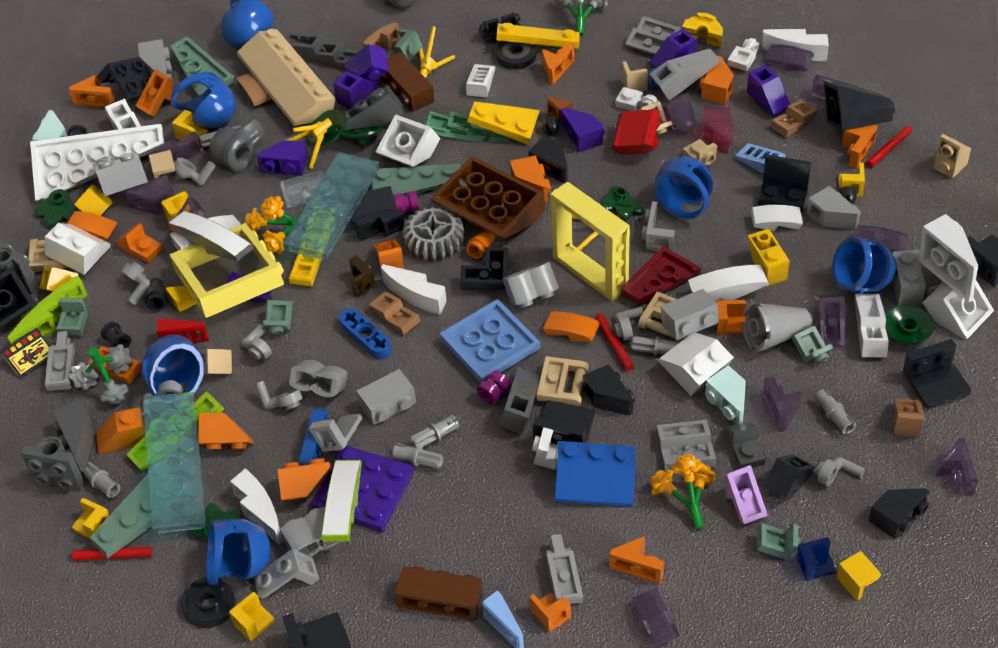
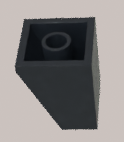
(855, 107)

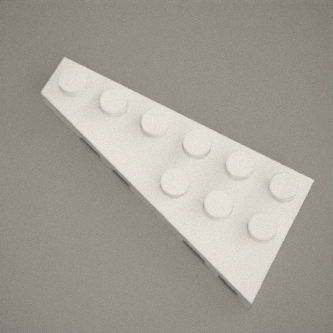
(69, 160)

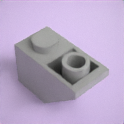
(833, 210)

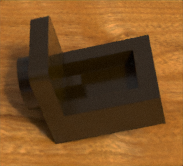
(362, 274)

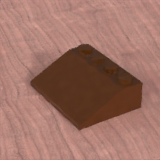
(490, 198)

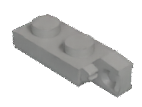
(59, 363)
(563, 571)

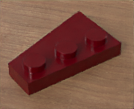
(659, 274)

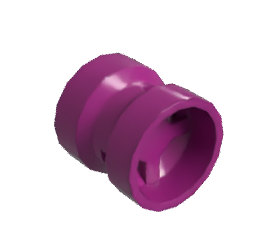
(406, 203)
(494, 386)

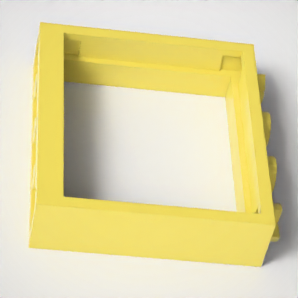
(571, 201)
(234, 291)

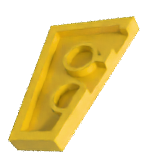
(505, 120)

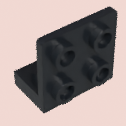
(128, 74)
(784, 182)
(987, 258)
(935, 374)
(567, 421)
(319, 633)

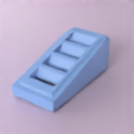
(755, 162)
(500, 617)

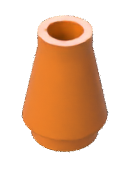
(477, 244)

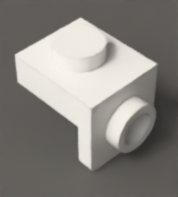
(544, 449)

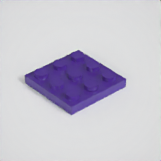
(379, 487)

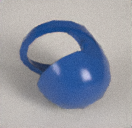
(244, 21)
(213, 106)
(683, 181)
(863, 265)
(172, 359)
(236, 549)

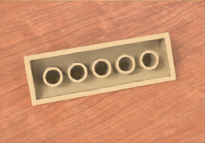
(286, 77)

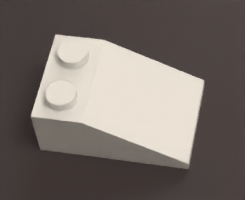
(949, 255)

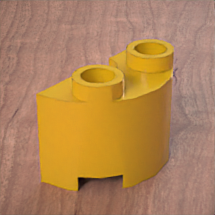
(706, 27)

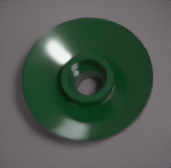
(338, 124)
(362, 134)
(909, 324)

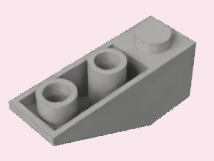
(155, 57)
(681, 72)

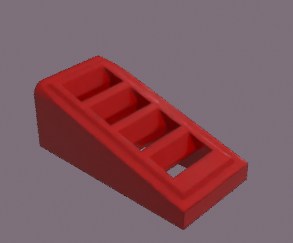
(182, 328)

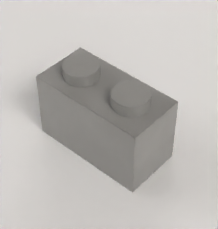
(689, 314)
(386, 397)

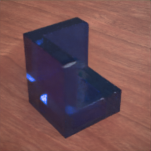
(815, 559)

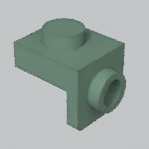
(409, 43)
(73, 316)
(278, 316)
(811, 345)
(777, 541)

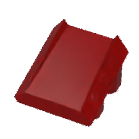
(636, 132)

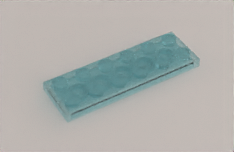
(331, 206)
(173, 463)

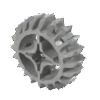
(419, 234)

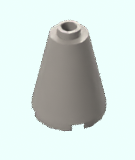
(773, 324)

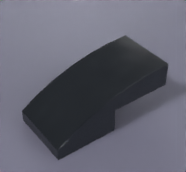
(386, 222)

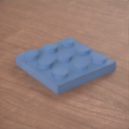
(490, 340)

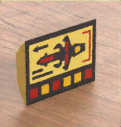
(27, 352)

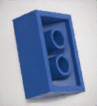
(594, 473)

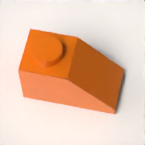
(121, 431)

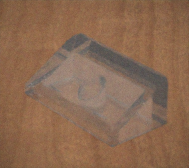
(300, 189)

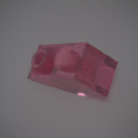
(716, 127)

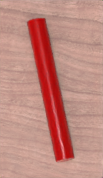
(889, 146)
(614, 342)
(129, 552)

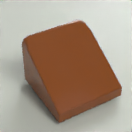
(555, 105)

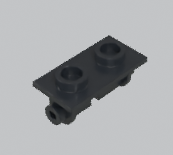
(488, 29)

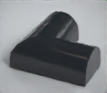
(487, 276)

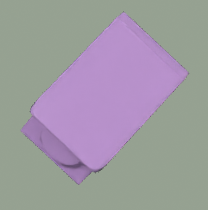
(744, 491)

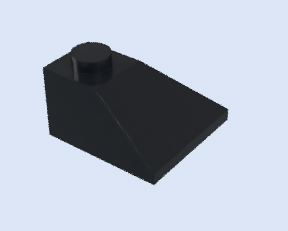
(13, 297)

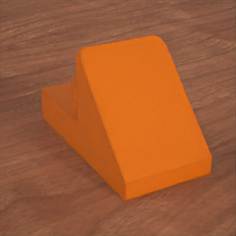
(558, 63)
(156, 90)
(91, 93)
(859, 143)
(139, 244)
(389, 253)
(630, 560)

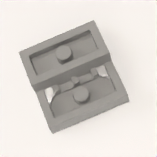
(650, 35)
(683, 439)

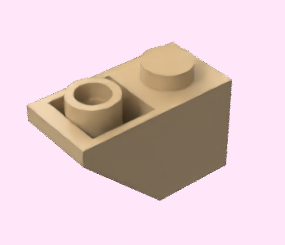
(951, 156)

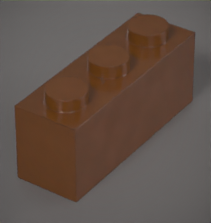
(408, 83)
(439, 592)

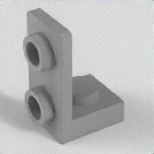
(656, 237)
(334, 435)
(289, 566)

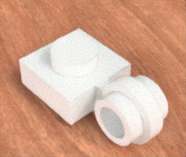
(744, 56)
(632, 99)

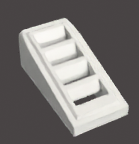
(480, 80)

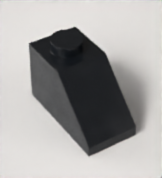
(552, 156)
(788, 476)

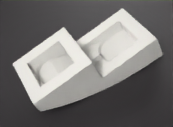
(776, 215)

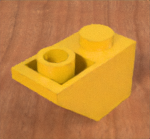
(769, 255)

